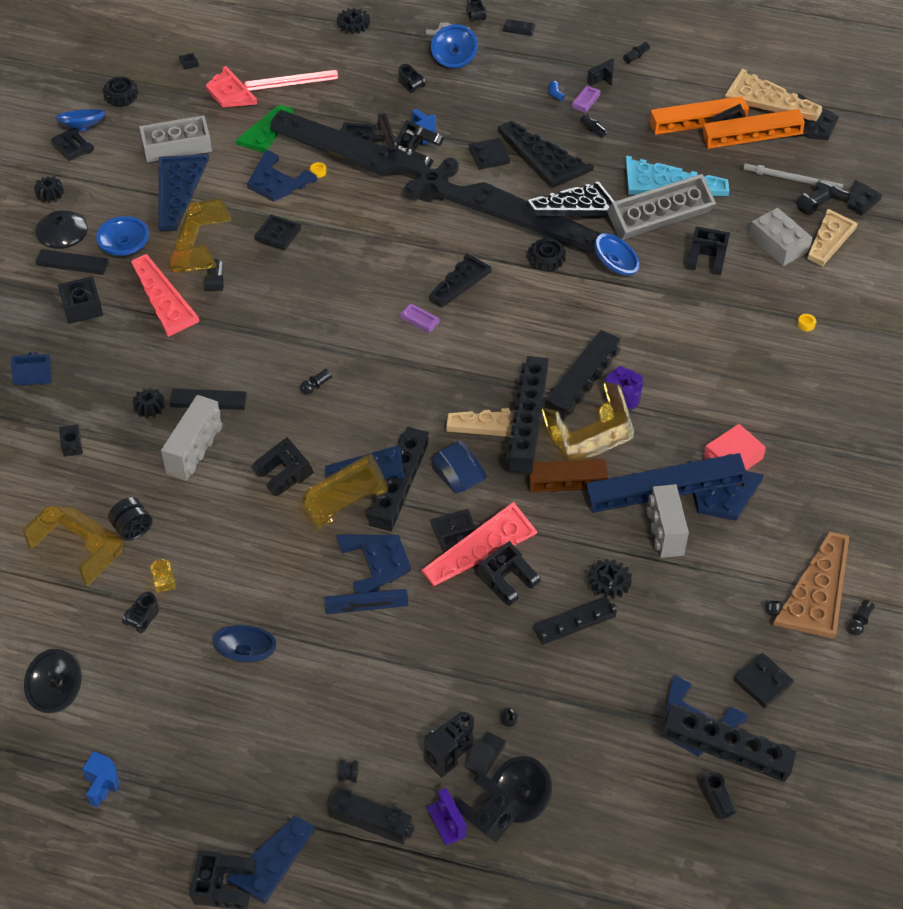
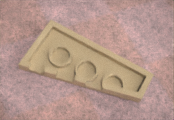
(831, 235)
(482, 423)

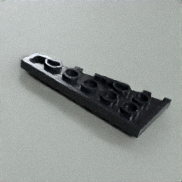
(546, 158)
(586, 201)

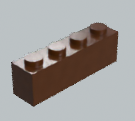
(566, 475)

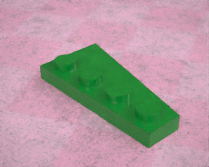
(260, 136)

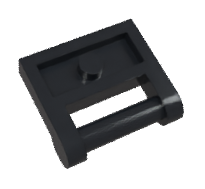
(68, 147)

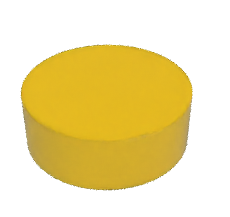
(318, 169)
(806, 322)

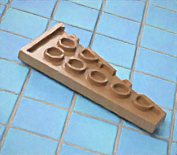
(817, 596)

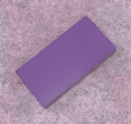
(586, 99)
(419, 318)

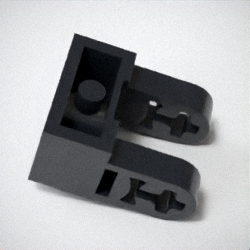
(410, 138)
(711, 243)
(287, 454)
(500, 564)
(442, 745)
(496, 813)
(209, 878)

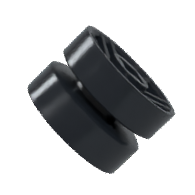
(130, 518)

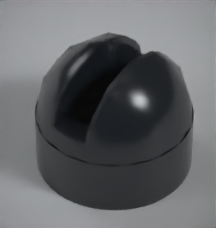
(773, 607)
(504, 718)

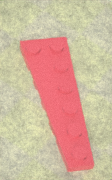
(166, 301)
(505, 526)

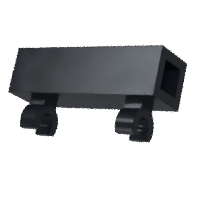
(371, 816)

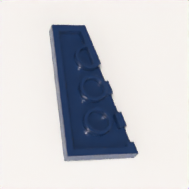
(388, 460)
(274, 860)

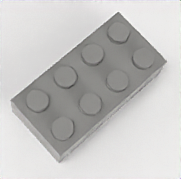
(175, 138)
(191, 437)

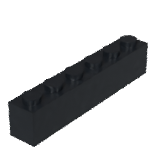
(583, 374)

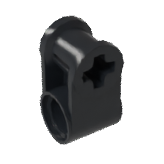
(476, 10)
(410, 78)
(139, 614)

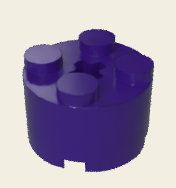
(630, 383)

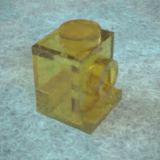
(162, 572)

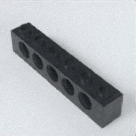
(389, 504)
(716, 745)

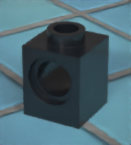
(71, 440)

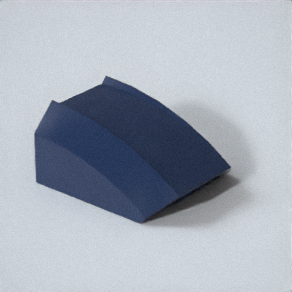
(458, 467)

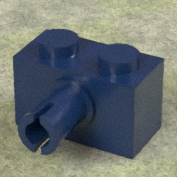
(31, 369)

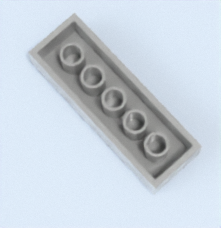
(661, 207)

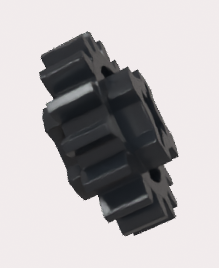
(353, 20)
(609, 578)

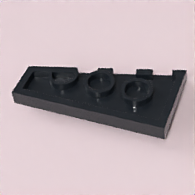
(461, 279)

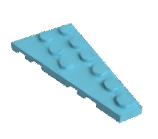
(646, 177)

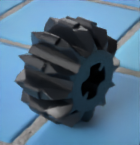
(48, 189)
(148, 403)

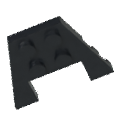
(822, 127)

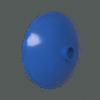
(454, 38)
(80, 118)
(122, 235)
(616, 254)

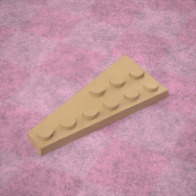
(770, 96)

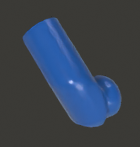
(553, 91)

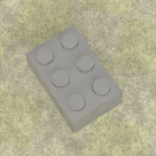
(780, 236)
(668, 521)

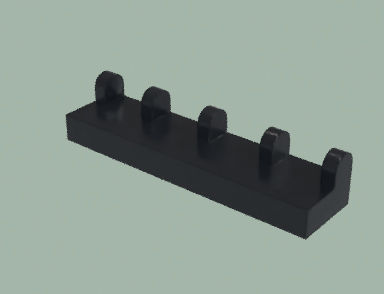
(575, 620)

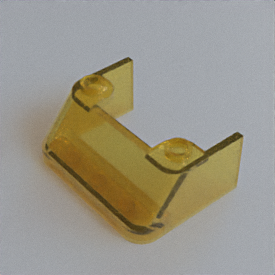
(186, 255)
(609, 432)
(343, 489)
(100, 541)

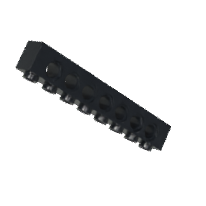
(528, 415)

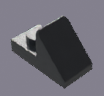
(601, 72)
(485, 753)

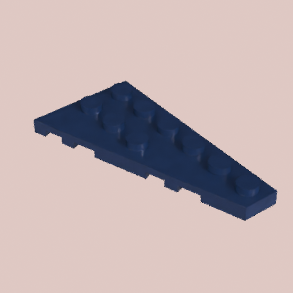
(176, 186)

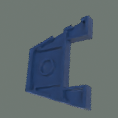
(273, 183)
(728, 501)
(383, 556)
(677, 693)

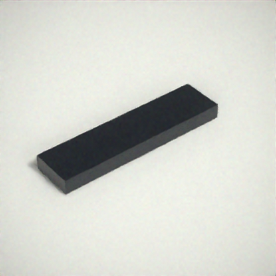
(72, 261)
(226, 399)

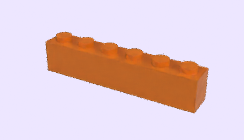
(691, 115)
(753, 128)

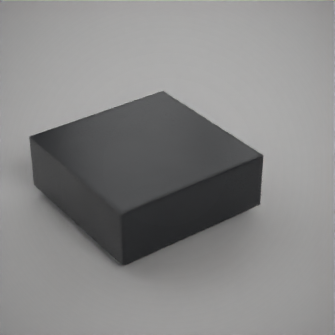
(188, 61)

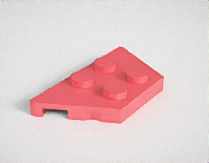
(229, 90)

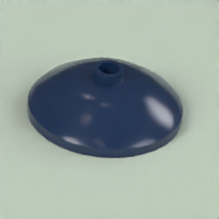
(244, 643)

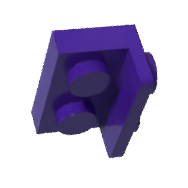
(447, 818)

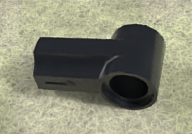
(810, 202)
(214, 279)
(718, 796)

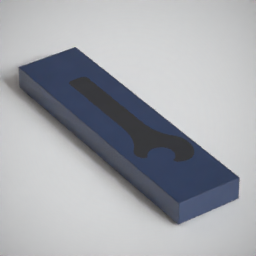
(366, 601)

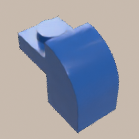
(424, 121)
(104, 776)

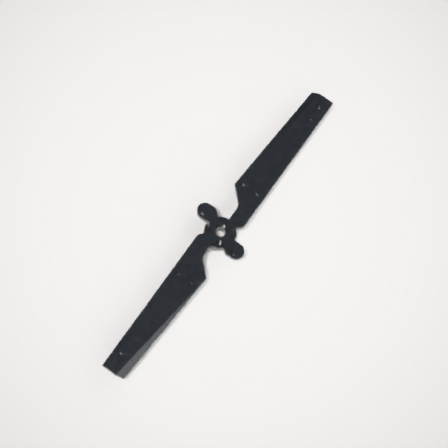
(430, 182)

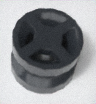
(348, 771)

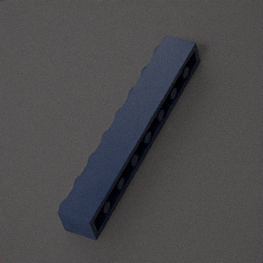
(688, 477)

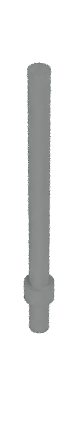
(760, 170)

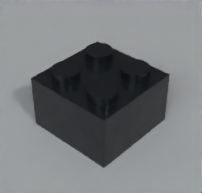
(80, 299)

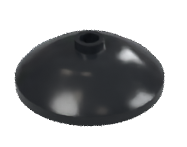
(61, 229)
(44, 677)
(518, 777)

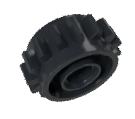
(120, 91)
(547, 254)

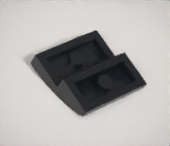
(452, 528)

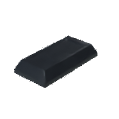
(519, 27)

